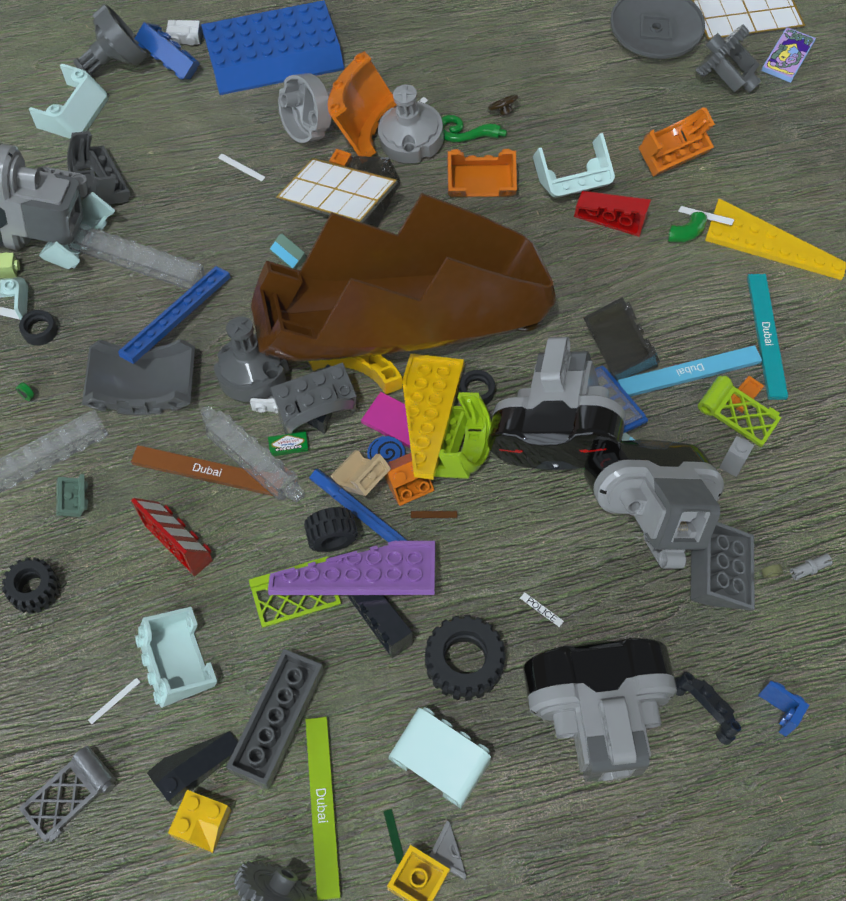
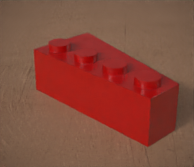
(613, 211)

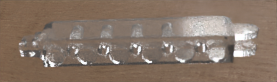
(251, 455)

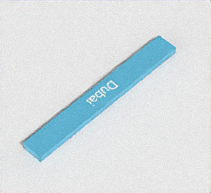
(690, 371)

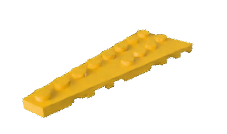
(767, 241)

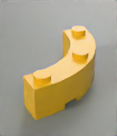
(375, 367)

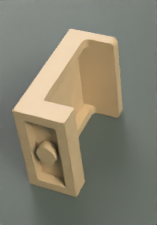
(360, 474)

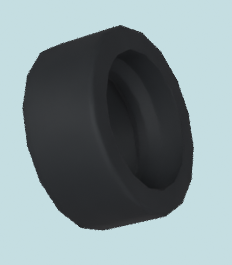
(33, 317)
(479, 375)

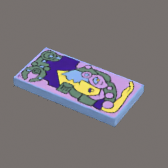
(788, 54)

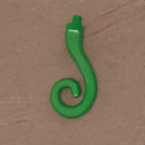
(485, 130)

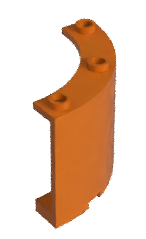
(358, 103)

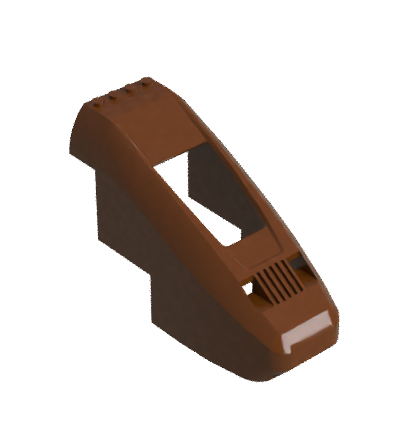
(387, 293)

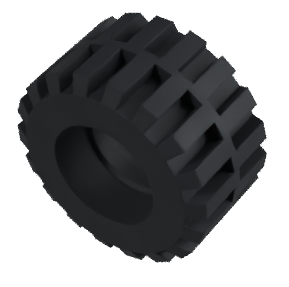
(330, 529)
(20, 575)

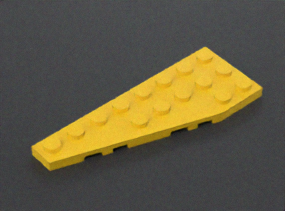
(429, 398)

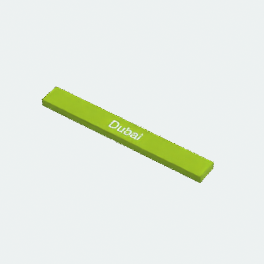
(322, 809)

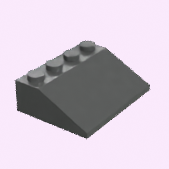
(724, 570)

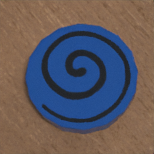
(388, 447)

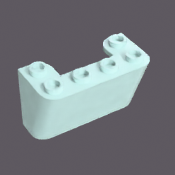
(173, 656)
(441, 756)

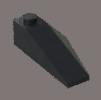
(191, 766)

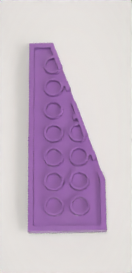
(385, 570)

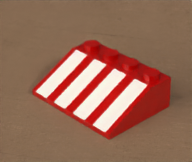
(173, 535)

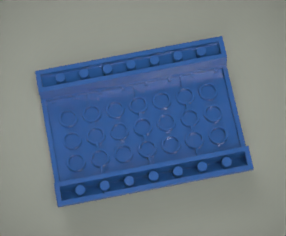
(272, 46)

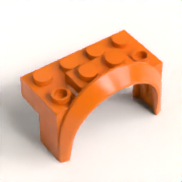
(668, 147)

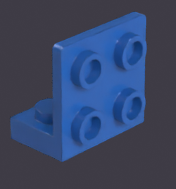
(791, 704)

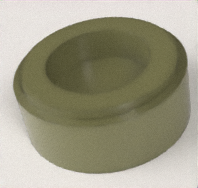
(772, 571)

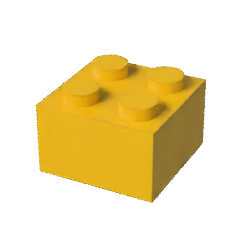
(418, 877)

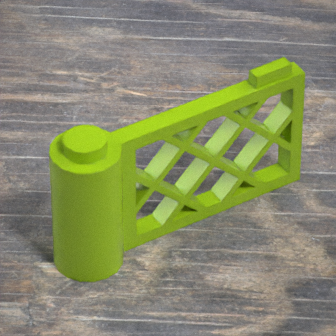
(716, 399)

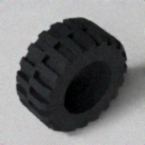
(464, 631)

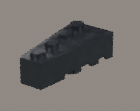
(383, 622)

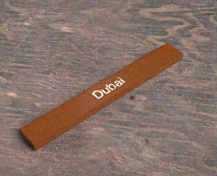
(196, 469)

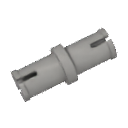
(811, 566)

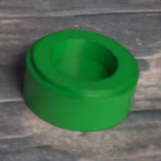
(25, 391)

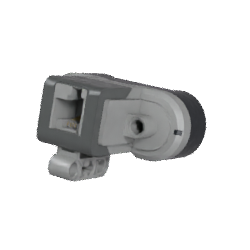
(37, 202)

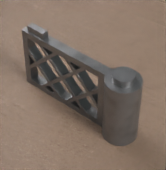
(93, 776)

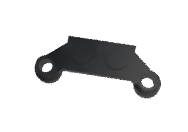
(712, 703)

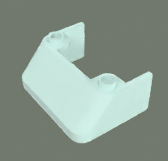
(79, 109)
(598, 173)
(94, 215)
(16, 287)

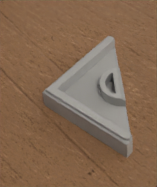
(447, 852)

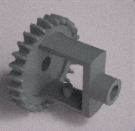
(717, 60)
(267, 883)

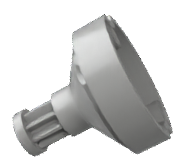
(304, 107)
(411, 128)

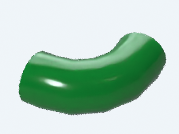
(689, 231)

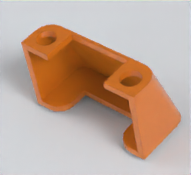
(481, 175)

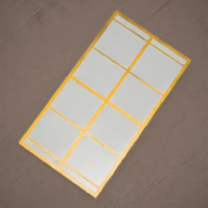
(756, 15)
(336, 189)

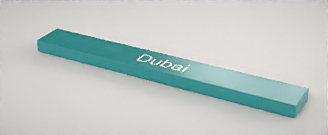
(767, 337)

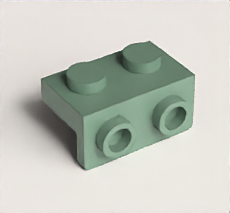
(70, 496)

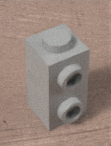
(736, 456)

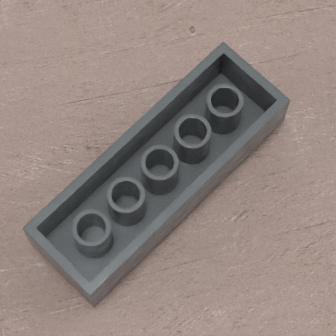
(275, 719)

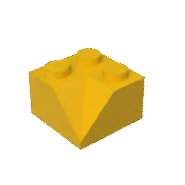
(199, 821)

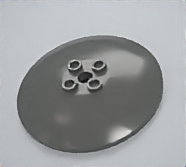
(678, 25)

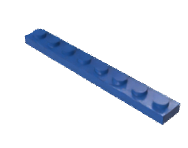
(174, 315)

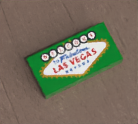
(288, 444)

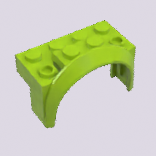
(475, 450)

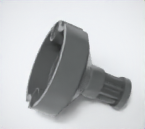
(112, 41)
(242, 368)

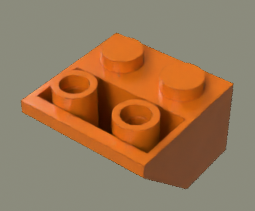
(403, 483)

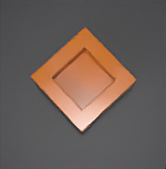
(341, 158)

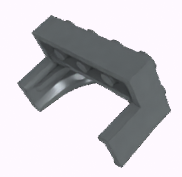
(108, 183)
(314, 396)

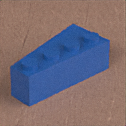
(167, 50)

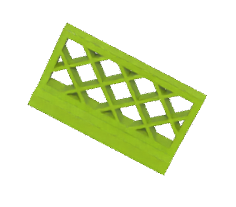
(261, 583)

